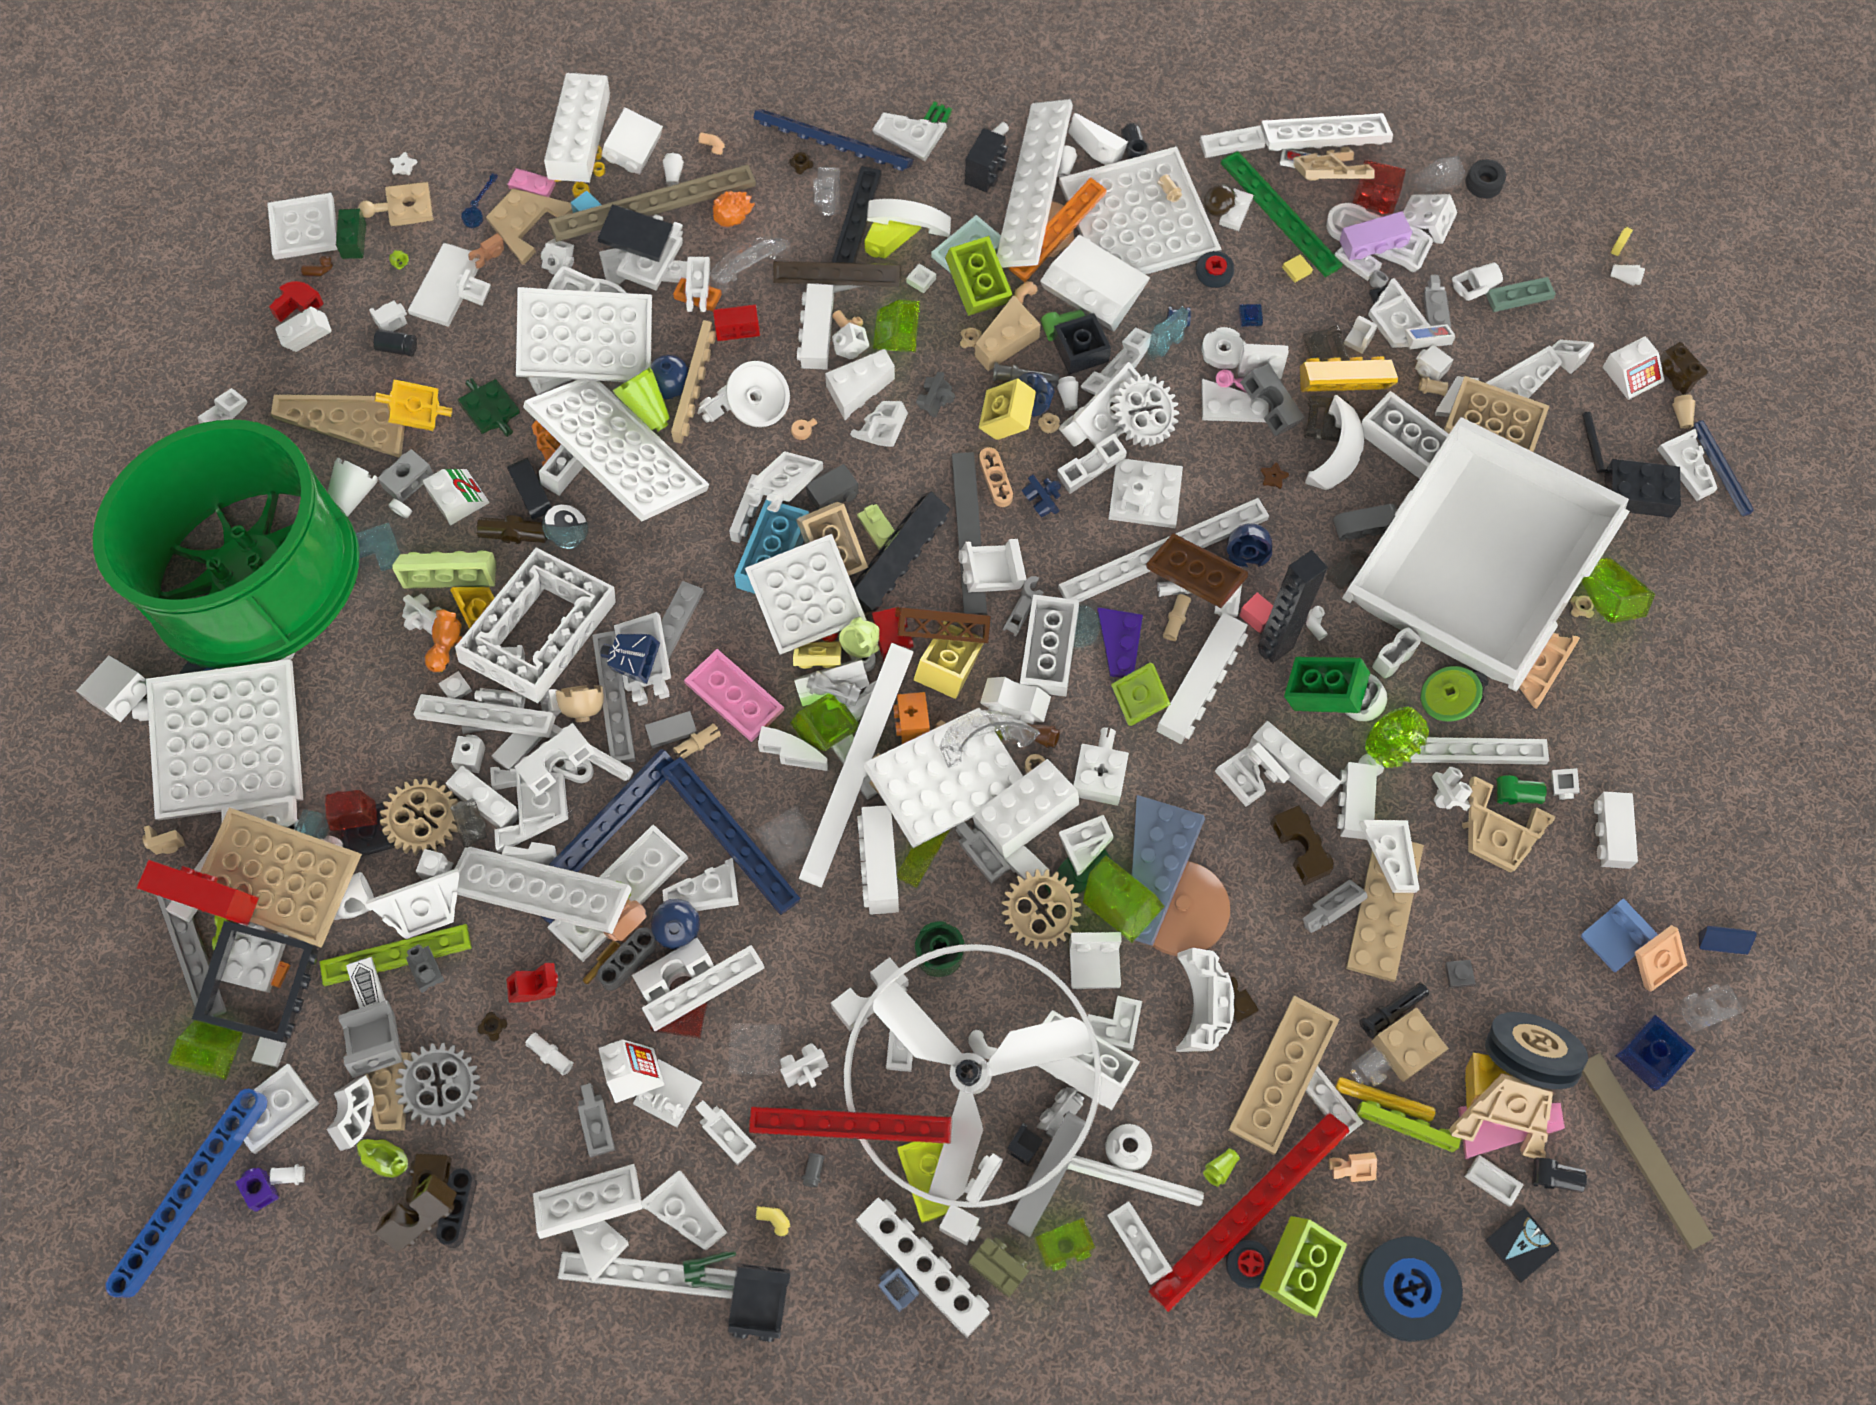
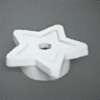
(403, 169)

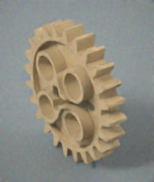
(406, 833)
(1058, 895)

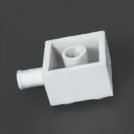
(1105, 761)

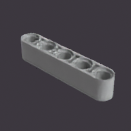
(1034, 1204)

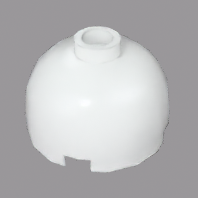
(1373, 701)

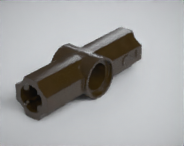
(511, 529)

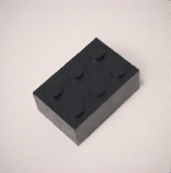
(1648, 486)

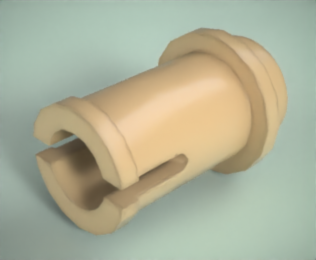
(1172, 192)
(1433, 386)

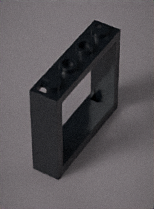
(216, 970)

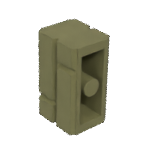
(998, 1266)

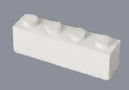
(816, 327)
(1303, 769)

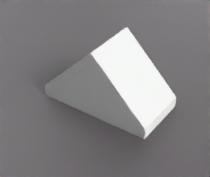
(1572, 353)

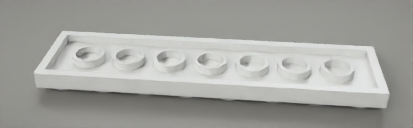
(541, 889)

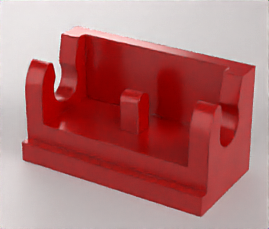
(736, 322)

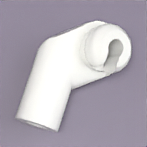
(1313, 622)

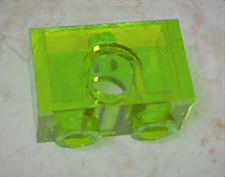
(1076, 1234)

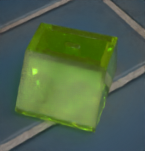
(897, 326)
(205, 1049)

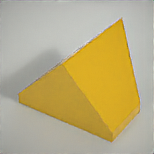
(472, 601)

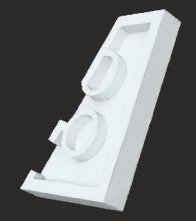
(1694, 472)

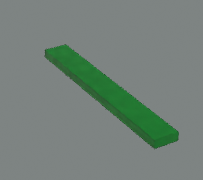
(1281, 214)

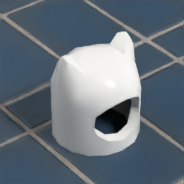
(355, 898)

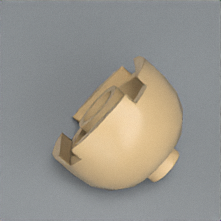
(580, 701)

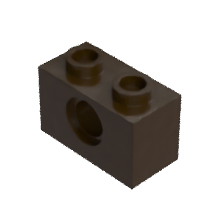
(425, 1166)

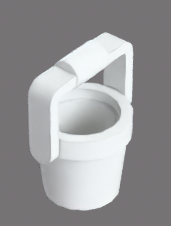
(1480, 278)

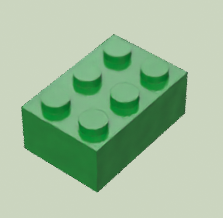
(1327, 684)

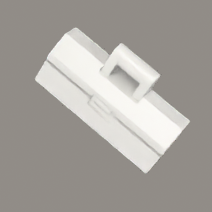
(846, 672)

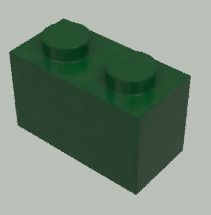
(350, 233)

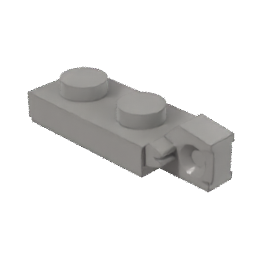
(1436, 303)
(982, 852)
(1334, 905)
(595, 1123)

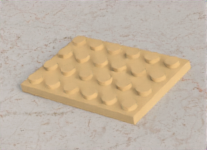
(290, 872)

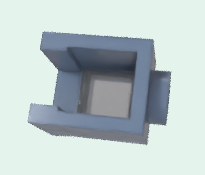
(897, 1288)

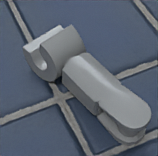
(1023, 605)

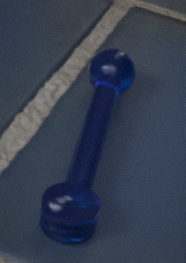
(474, 203)

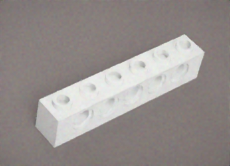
(965, 1320)

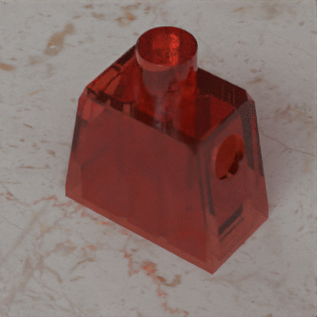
(347, 810)

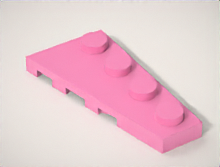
(1496, 1136)

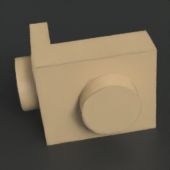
(164, 843)

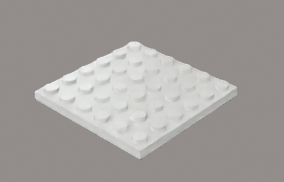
(1138, 220)
(223, 738)

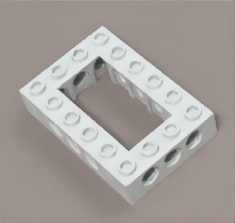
(540, 571)

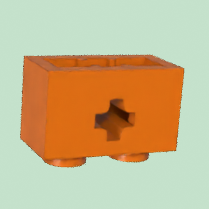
(912, 716)

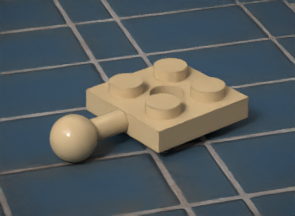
(396, 199)

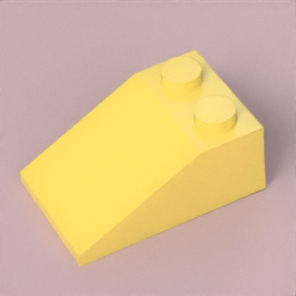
(947, 663)

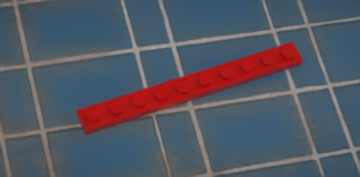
(1248, 1211)

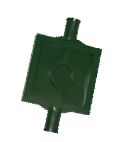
(488, 406)

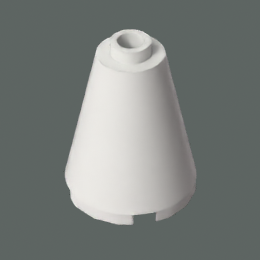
(349, 485)

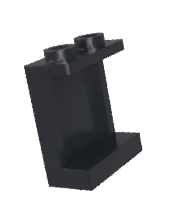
(758, 1302)

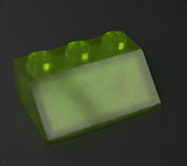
(1120, 899)

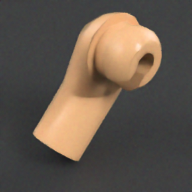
(712, 140)
(1026, 288)
(842, 321)

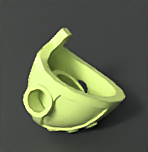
(860, 638)

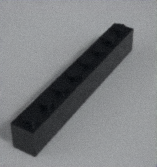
(1292, 606)

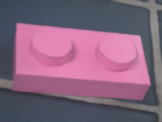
(531, 183)

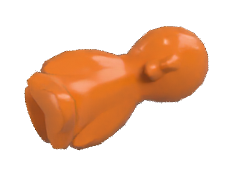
(444, 635)

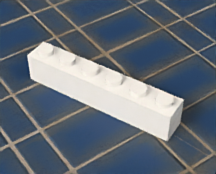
(1202, 678)

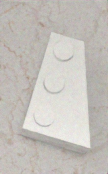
(859, 381)

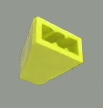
(885, 239)

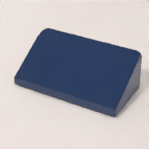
(1726, 939)

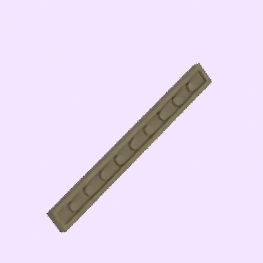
(655, 201)

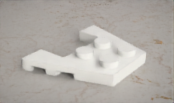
(535, 811)

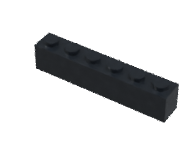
(899, 550)

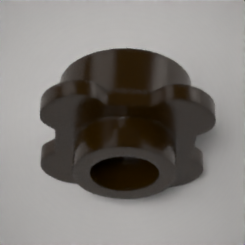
(800, 157)
(492, 1019)

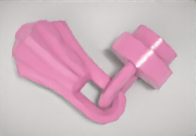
(1226, 378)

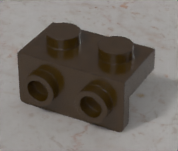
(1682, 367)

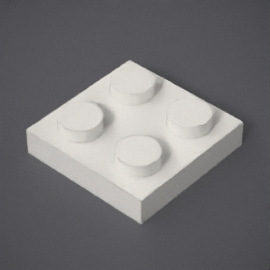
(1258, 355)

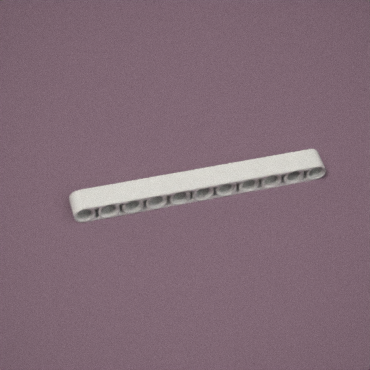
(853, 772)

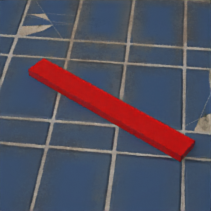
(851, 1125)

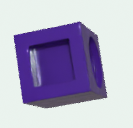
(264, 1196)

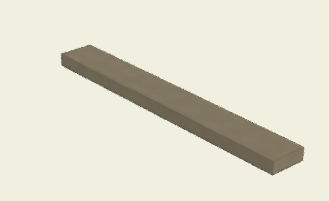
(1646, 1153)

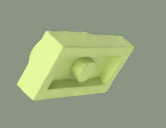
(876, 524)

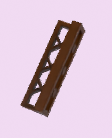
(940, 616)

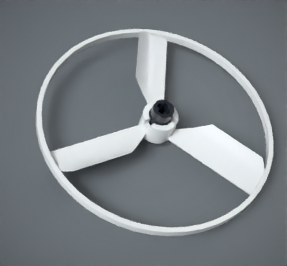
(1018, 1051)

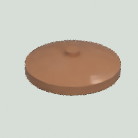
(1196, 912)

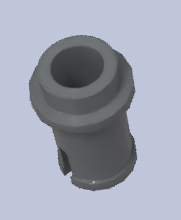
(813, 1170)

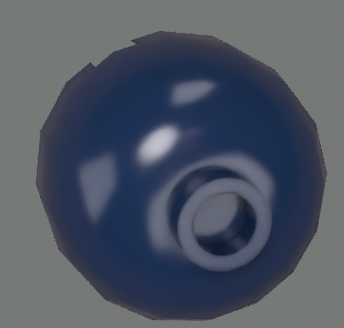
(670, 375)
(1250, 542)
(675, 923)

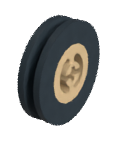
(1536, 1050)

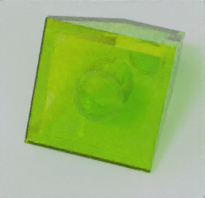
(825, 722)

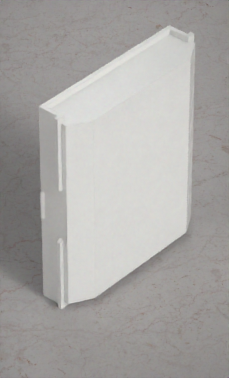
(1488, 552)

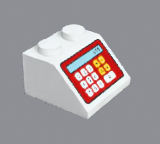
(1635, 368)
(630, 1069)

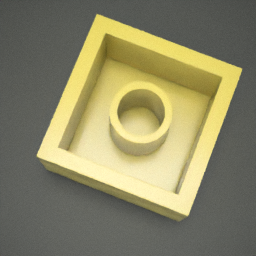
(1007, 409)

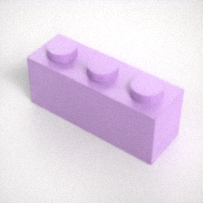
(1375, 236)

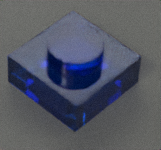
(1250, 315)

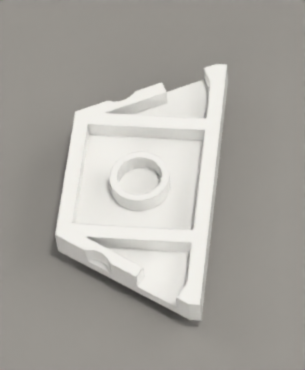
(1396, 313)
(419, 905)

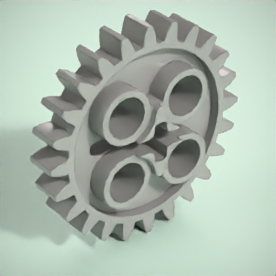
(414, 1088)

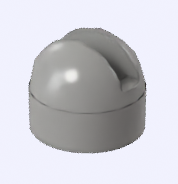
(1378, 279)

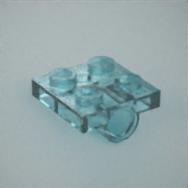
(1167, 333)

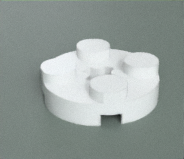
(1220, 358)

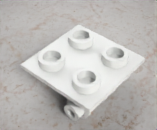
(672, 1098)

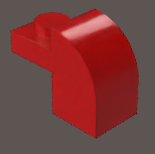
(295, 296)
(532, 985)

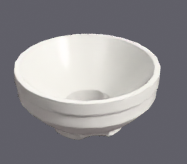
(1122, 1158)

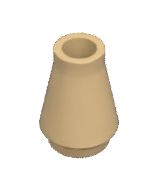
(1684, 410)

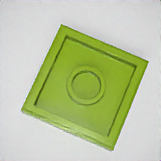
(1140, 694)

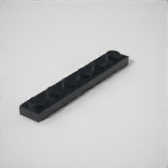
(856, 215)

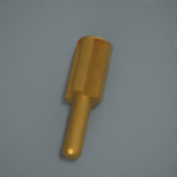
(602, 958)

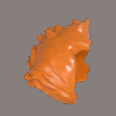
(731, 208)

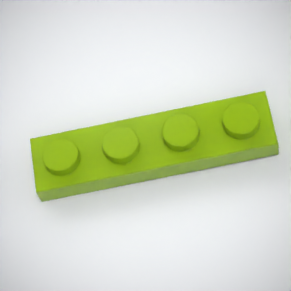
(1418, 1129)

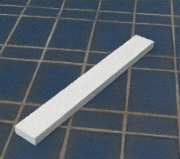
(645, 1275)

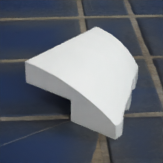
(884, 421)

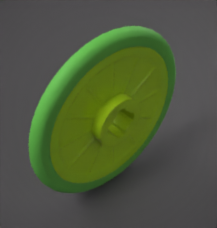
(1455, 706)

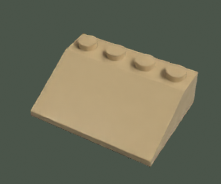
(1499, 412)

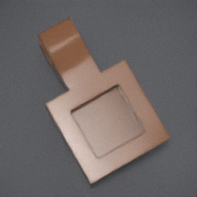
(489, 249)

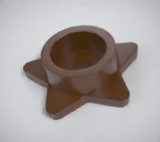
(1274, 481)

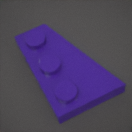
(1121, 640)

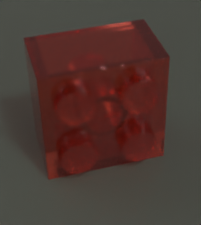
(1381, 191)

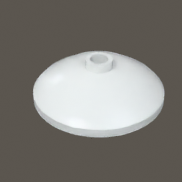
(769, 391)

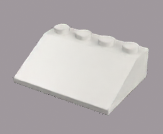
(1094, 282)

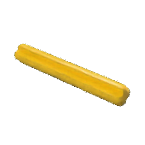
(1385, 1099)

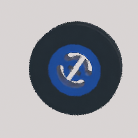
(1420, 1319)

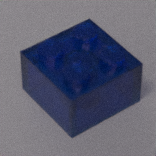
(1655, 1053)

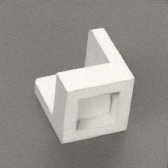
(1361, 334)

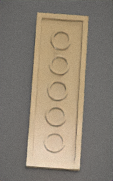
(1381, 924)
(1283, 1075)

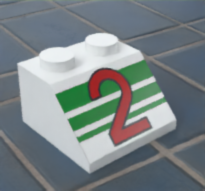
(455, 493)

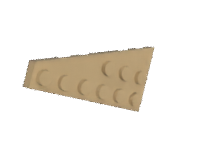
(343, 417)

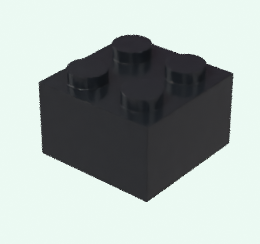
(985, 160)
(1081, 343)

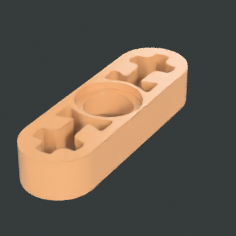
(999, 469)

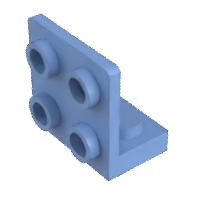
(1618, 935)

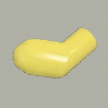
(776, 1217)

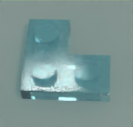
(382, 543)

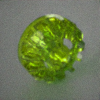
(1397, 730)

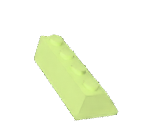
(445, 569)

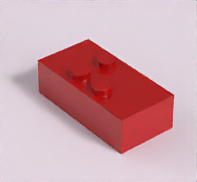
(198, 891)

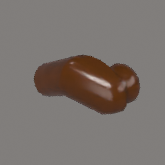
(318, 270)

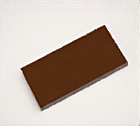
(1197, 570)

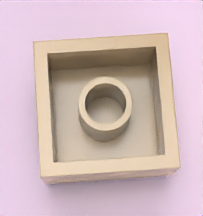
(1410, 1044)

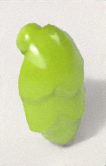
(382, 1157)

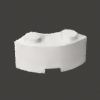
(1015, 699)
(353, 1113)

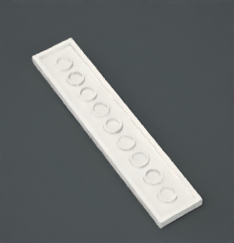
(1034, 184)

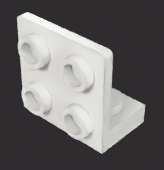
(1432, 213)
(1095, 960)

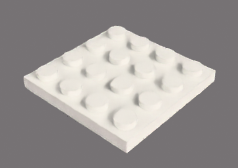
(805, 593)

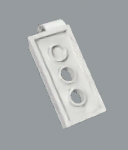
(1095, 418)

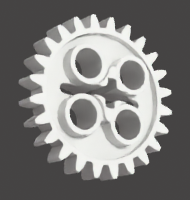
(1139, 390)

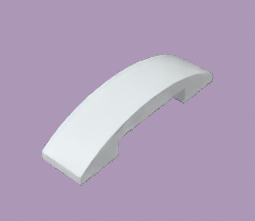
(911, 213)
(1134, 348)

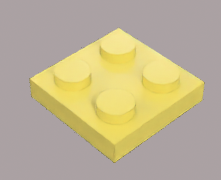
(818, 654)

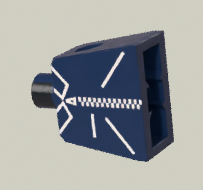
(632, 655)

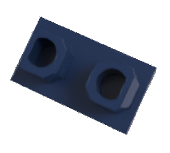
(1034, 489)

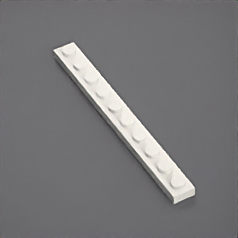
(1134, 564)

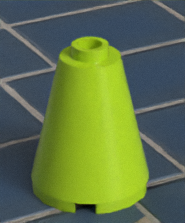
(644, 399)

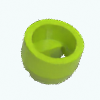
(398, 255)

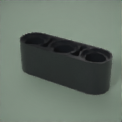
(529, 488)
(460, 1220)

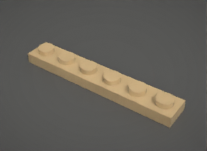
(691, 388)

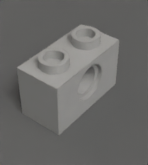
(404, 487)

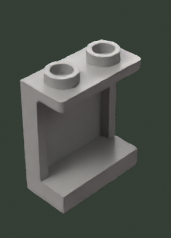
(370, 1039)

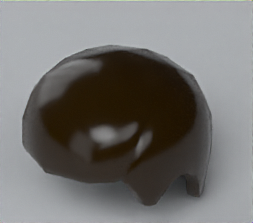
(1219, 199)

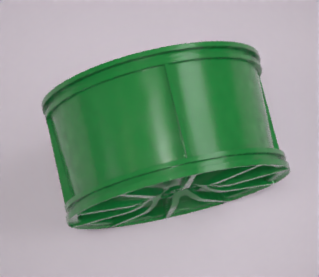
(264, 587)

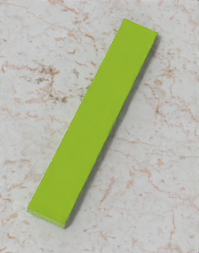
(394, 954)

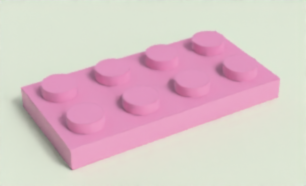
(734, 695)

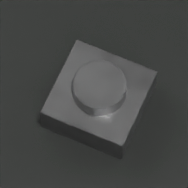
(1460, 973)

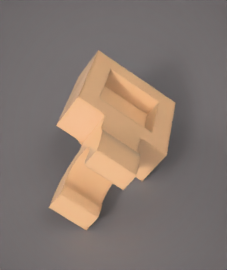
(1358, 1168)

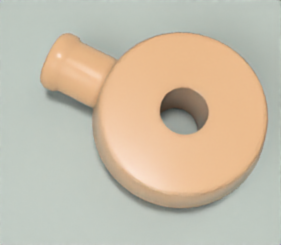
(805, 425)

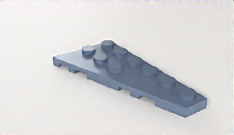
(1161, 851)

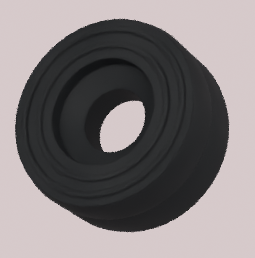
(1485, 168)

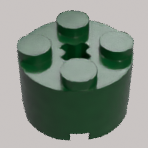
(941, 935)

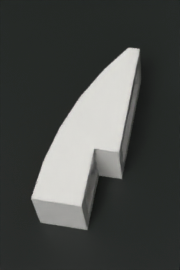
(791, 749)

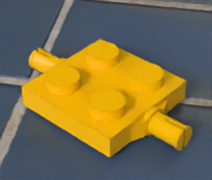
(413, 405)

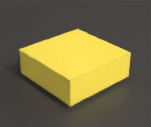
(1621, 241)
(1297, 268)

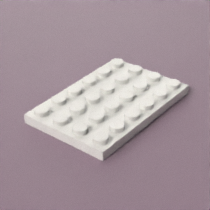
(582, 334)
(935, 798)

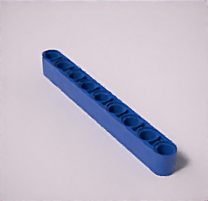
(176, 1199)

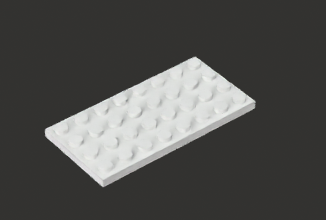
(616, 447)

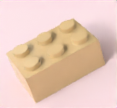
(835, 521)

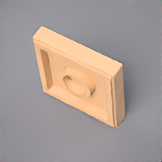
(1661, 958)

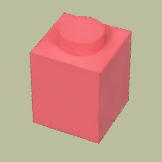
(1256, 612)

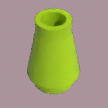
(1221, 1167)

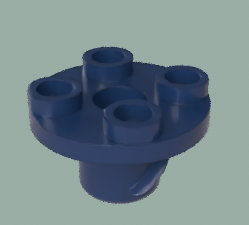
(1043, 394)

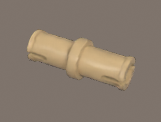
(1176, 617)
(697, 741)

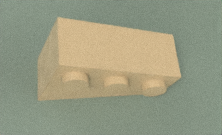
(1007, 334)

